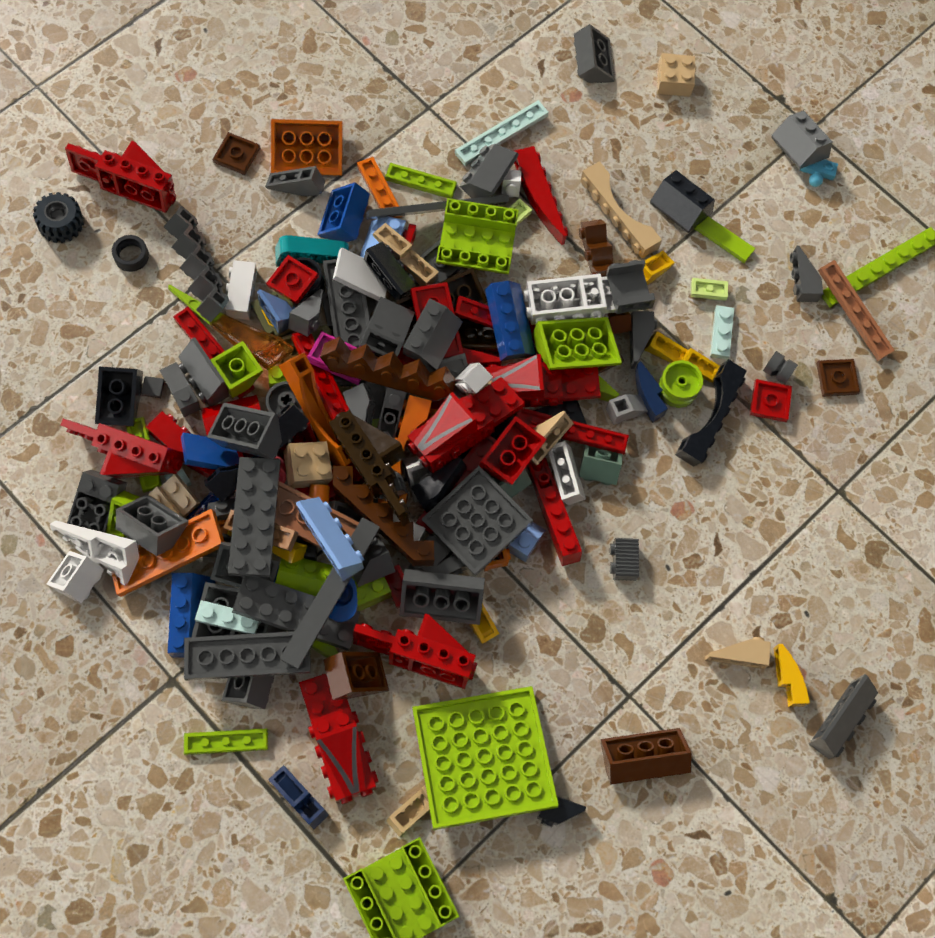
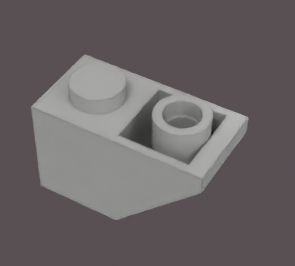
(625, 408)

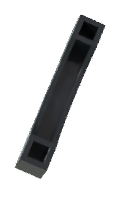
(726, 383)
(224, 479)

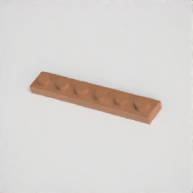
(856, 310)

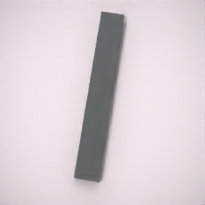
(430, 207)
(325, 601)

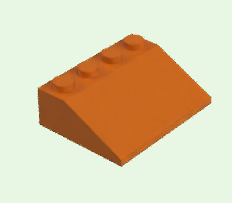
(307, 144)

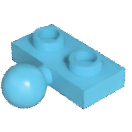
(820, 170)

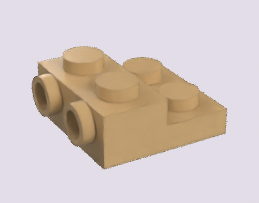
(176, 496)

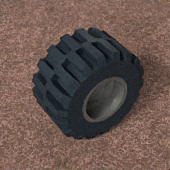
(58, 217)

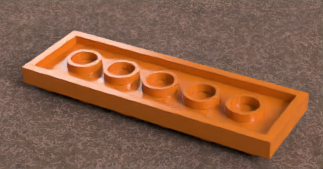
(197, 540)

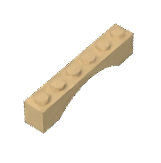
(640, 236)

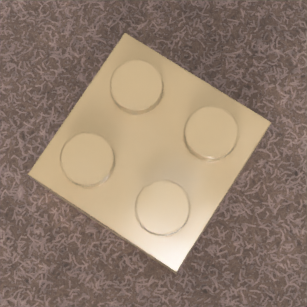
(676, 74)
(307, 464)

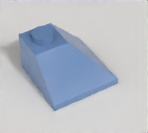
(275, 309)

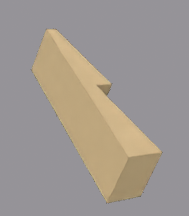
(402, 249)
(409, 812)

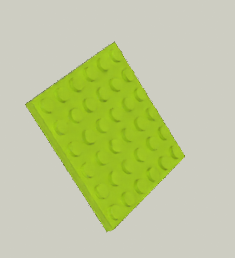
(484, 758)

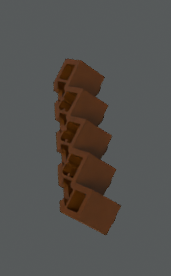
(600, 256)
(387, 370)
(398, 536)

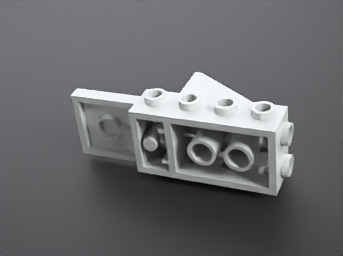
(568, 298)

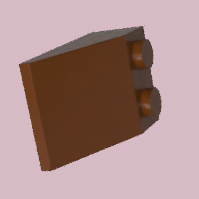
(355, 674)

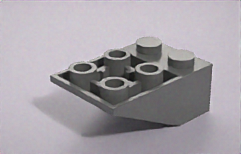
(387, 328)
(93, 500)

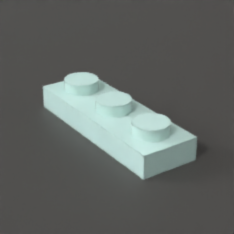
(722, 332)
(223, 617)

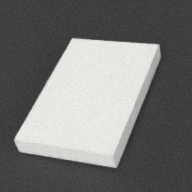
(355, 273)

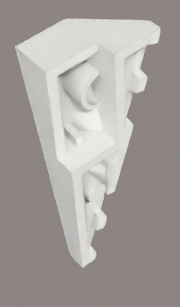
(111, 551)

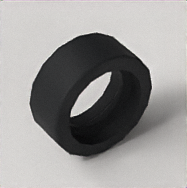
(125, 241)

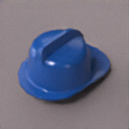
(346, 605)

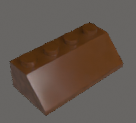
(646, 756)

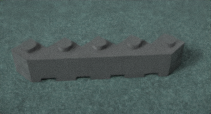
(197, 264)

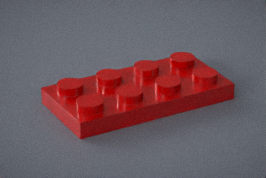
(440, 294)

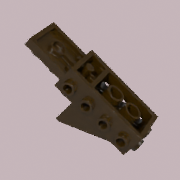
(372, 456)

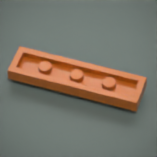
(377, 184)

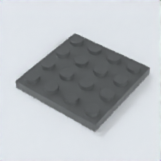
(477, 520)

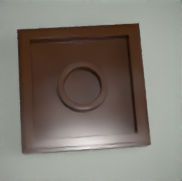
(236, 153)
(838, 377)

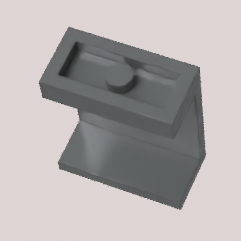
(629, 287)

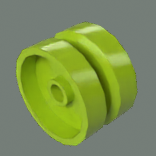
(680, 383)

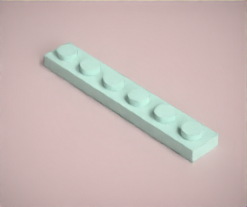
(502, 132)

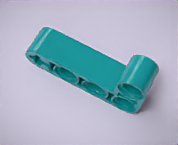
(307, 247)

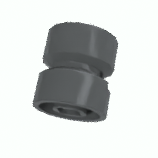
(780, 367)

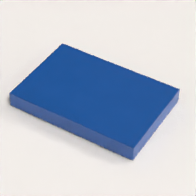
(205, 453)

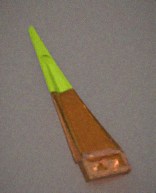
(265, 347)

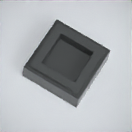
(152, 387)

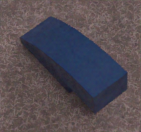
(650, 393)
(298, 797)

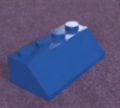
(510, 320)
(184, 604)

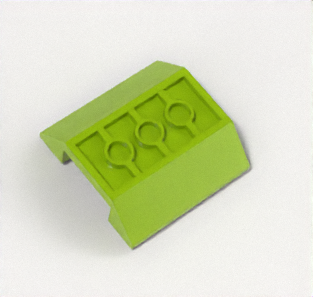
(477, 236)
(401, 894)

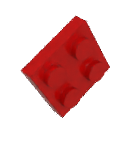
(292, 279)
(771, 400)

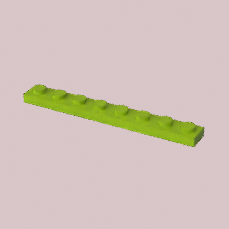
(886, 263)

